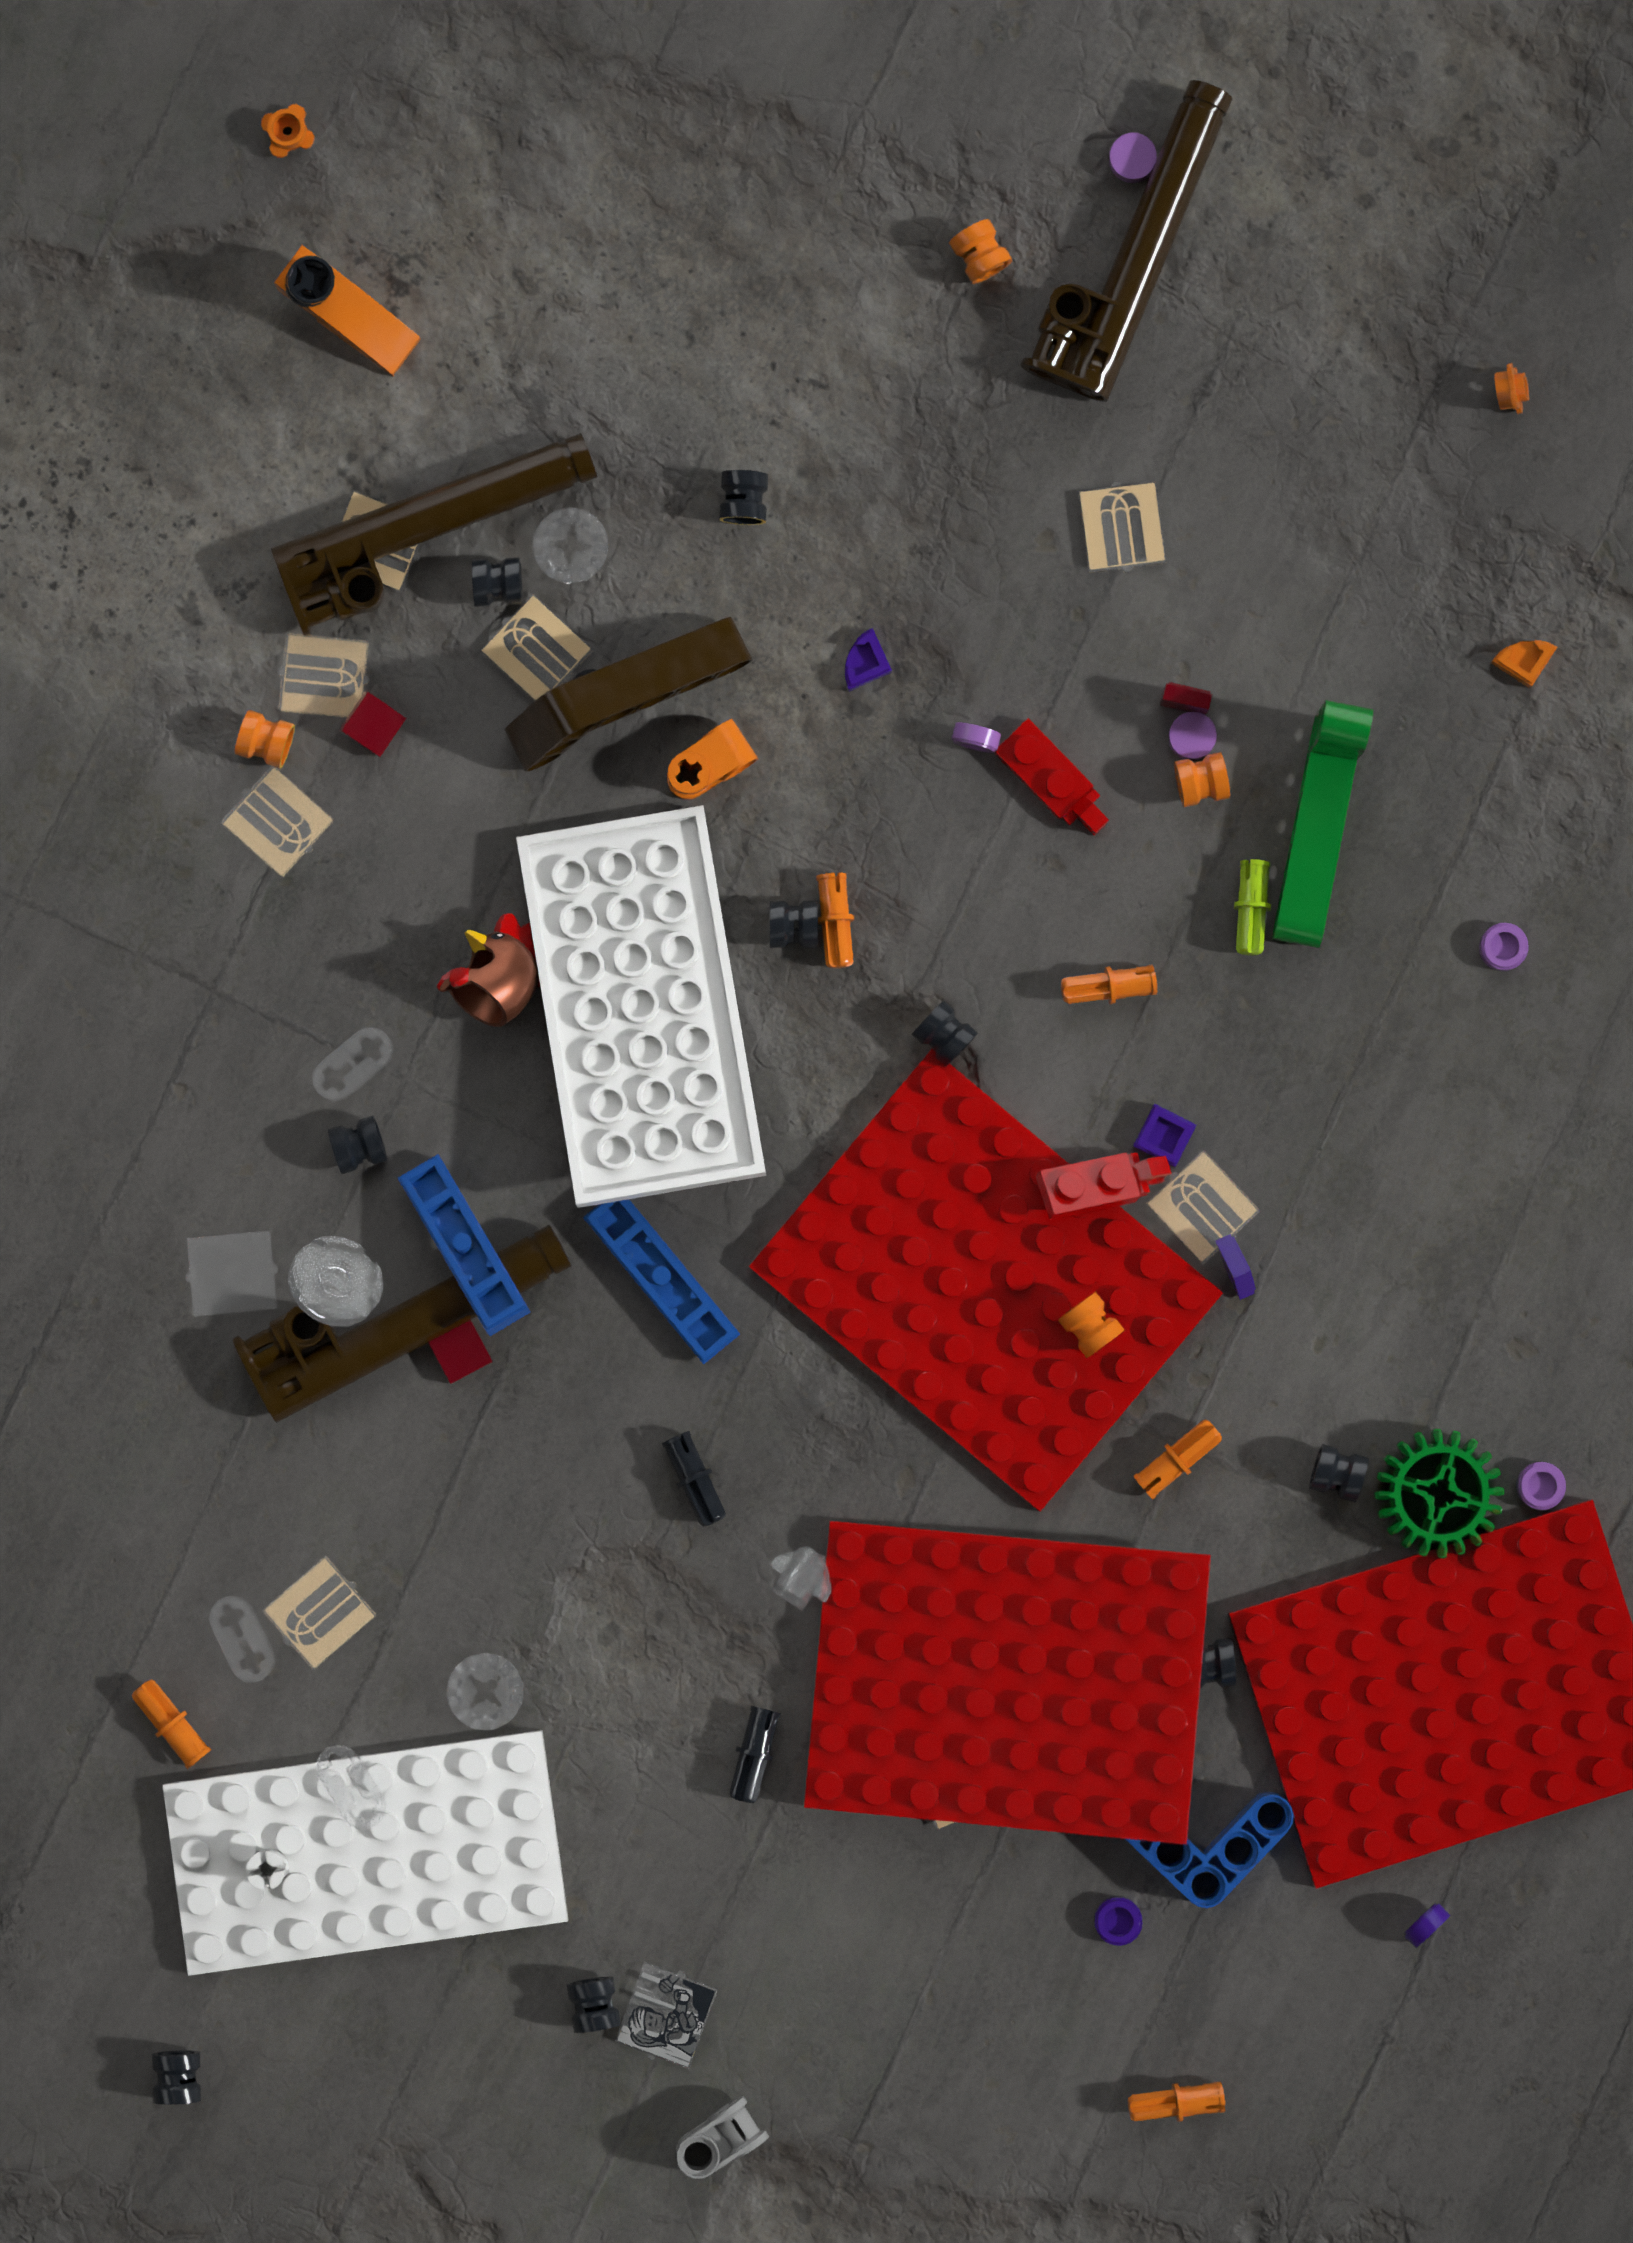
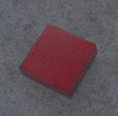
(1186, 698)
(372, 724)
(460, 1352)

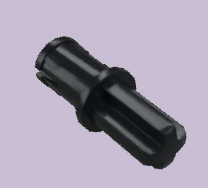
(694, 1479)
(754, 1754)

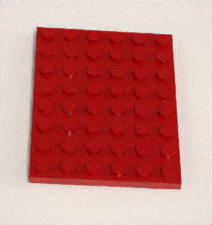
(952, 1281)
(1008, 1682)
(1446, 1692)

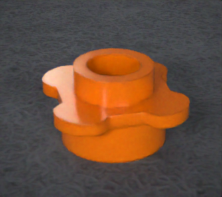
(275, 124)
(1511, 389)

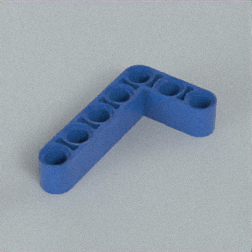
(1213, 1857)

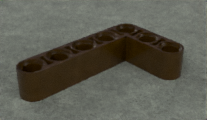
(623, 688)

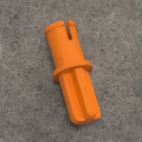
(835, 920)
(1110, 985)
(1178, 1458)
(170, 1723)
(1178, 2102)

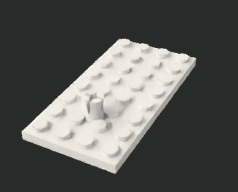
(640, 1007)
(283, 1877)

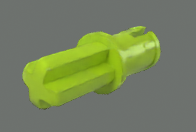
(1252, 906)

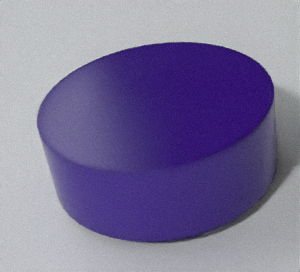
(1118, 1920)
(1426, 1924)

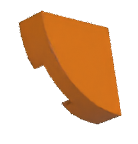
(1524, 660)

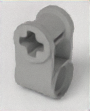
(721, 2138)

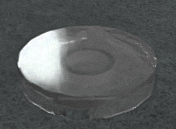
(335, 1281)

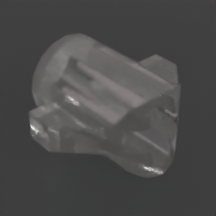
(802, 1576)

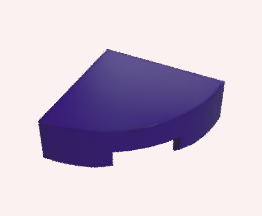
(865, 661)
(1236, 1266)

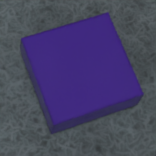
(1164, 1135)

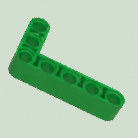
(1335, 745)

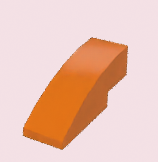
(359, 320)

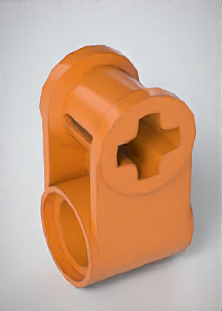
(716, 755)

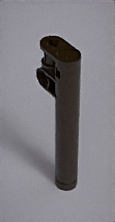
(1096, 342)
(327, 561)
(305, 1371)

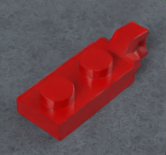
(1051, 777)
(1099, 1183)

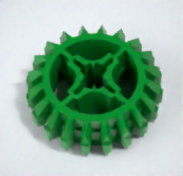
(1432, 1514)

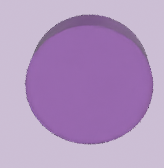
(1132, 157)
(1192, 736)
(976, 737)
(1503, 946)
(1541, 1485)

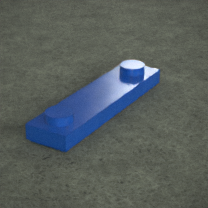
(464, 1245)
(662, 1277)

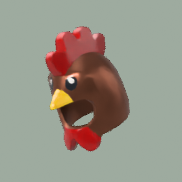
(499, 974)

